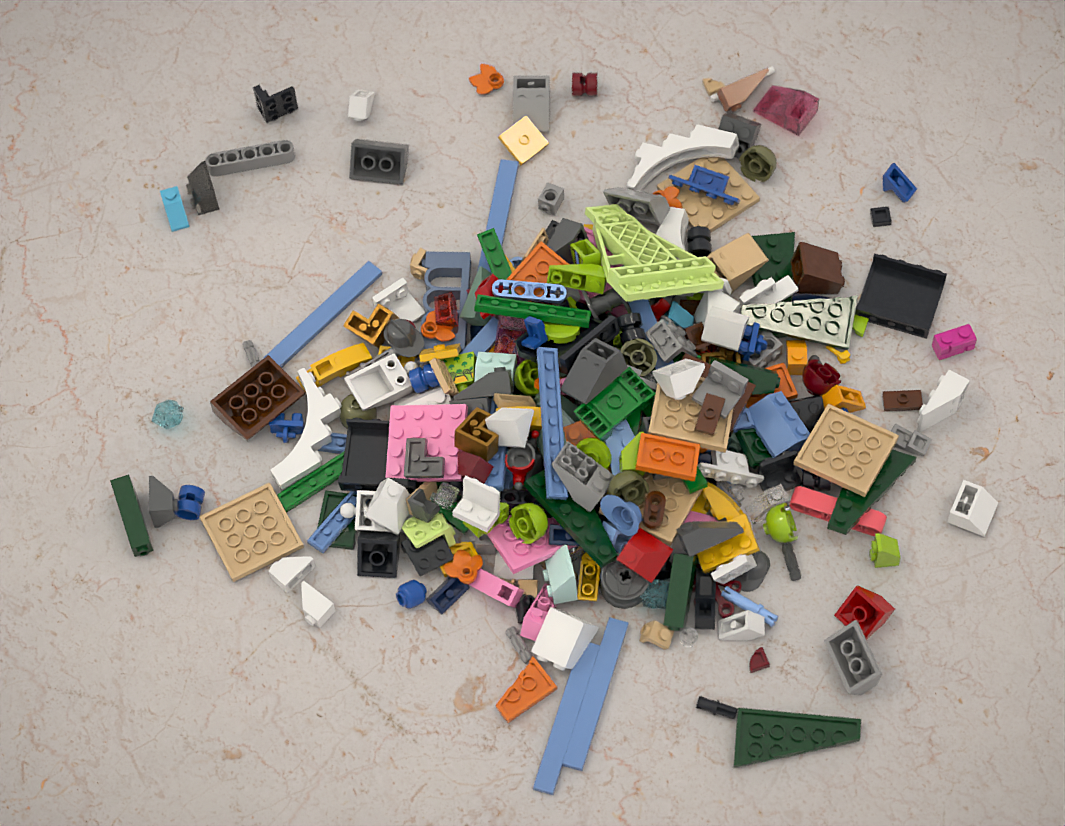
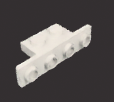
(768, 292)
(730, 468)

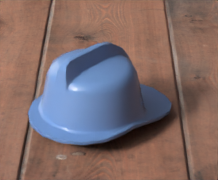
(622, 514)

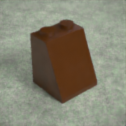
(816, 270)

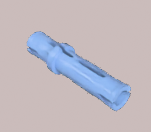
(746, 604)

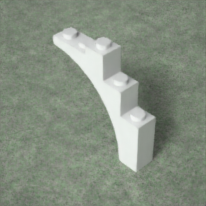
(677, 149)
(674, 230)
(316, 434)

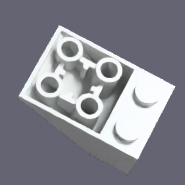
(944, 400)

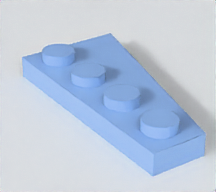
(620, 438)

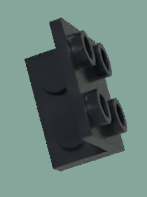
(276, 105)
(809, 410)
(780, 471)
(429, 555)

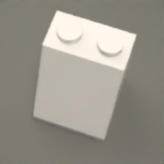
(563, 638)

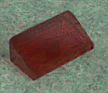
(446, 310)

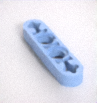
(529, 289)

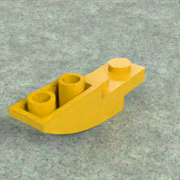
(338, 364)
(721, 503)
(588, 579)

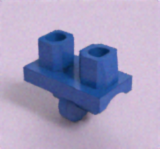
(752, 343)
(287, 428)

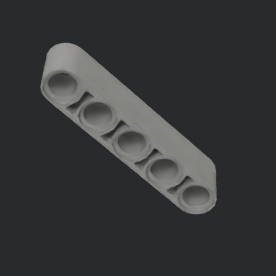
(258, 158)

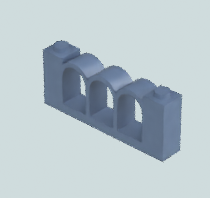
(447, 265)

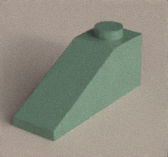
(468, 313)

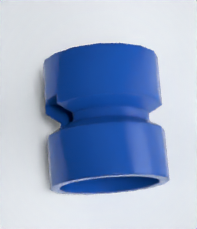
(423, 378)
(190, 502)

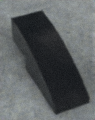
(705, 600)

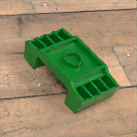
(615, 404)

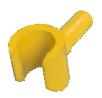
(842, 357)

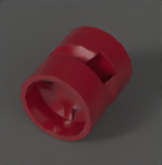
(590, 82)

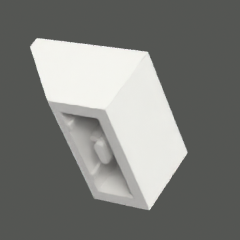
(972, 508)

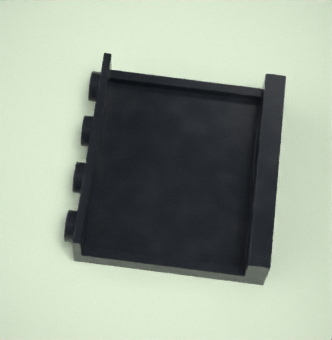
(901, 295)
(568, 352)
(367, 457)

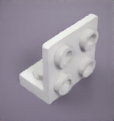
(399, 301)
(479, 504)
(739, 565)

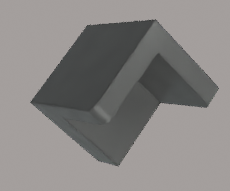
(421, 507)

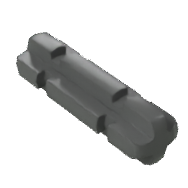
(791, 561)

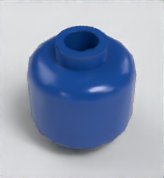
(411, 594)

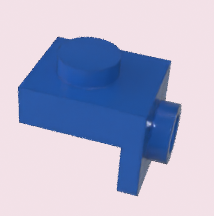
(536, 333)

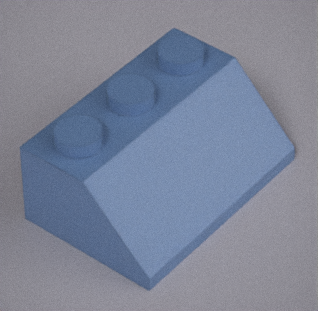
(778, 424)

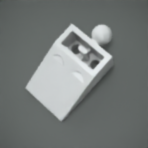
(378, 382)
(349, 510)

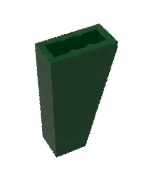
(764, 379)
(132, 515)
(680, 590)

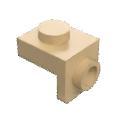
(416, 264)
(656, 634)

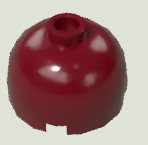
(819, 377)

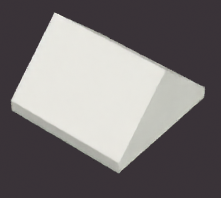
(724, 328)
(511, 426)

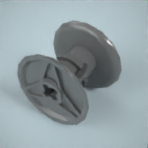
(604, 302)
(620, 592)

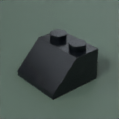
(378, 554)

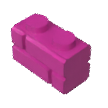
(954, 342)

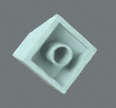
(488, 361)
(560, 576)

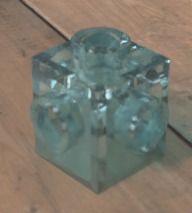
(168, 414)
(656, 594)

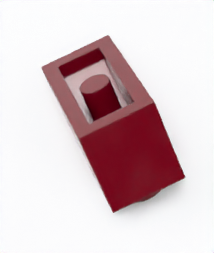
(473, 466)

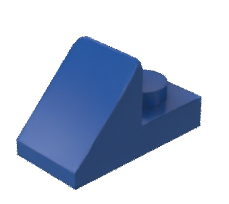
(897, 181)

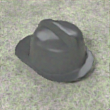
(404, 337)
(754, 577)

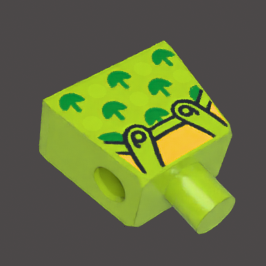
(462, 369)

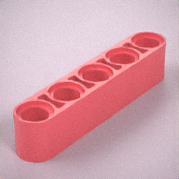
(822, 506)

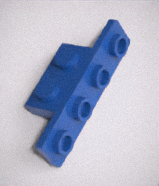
(707, 181)

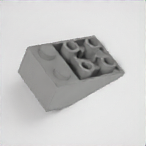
(532, 100)
(581, 476)

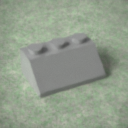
(641, 205)
(854, 659)

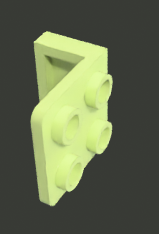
(421, 532)

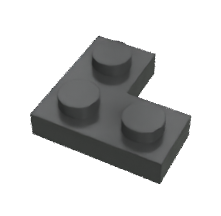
(417, 463)

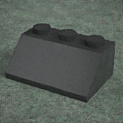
(378, 161)

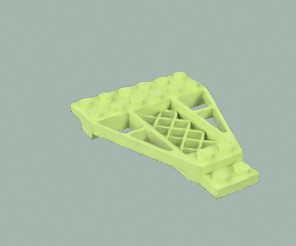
(647, 259)

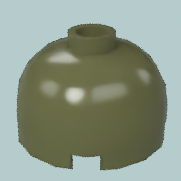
(758, 163)
(640, 355)
(351, 409)
(629, 487)

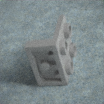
(670, 340)
(722, 383)

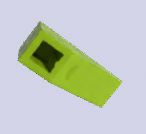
(578, 276)

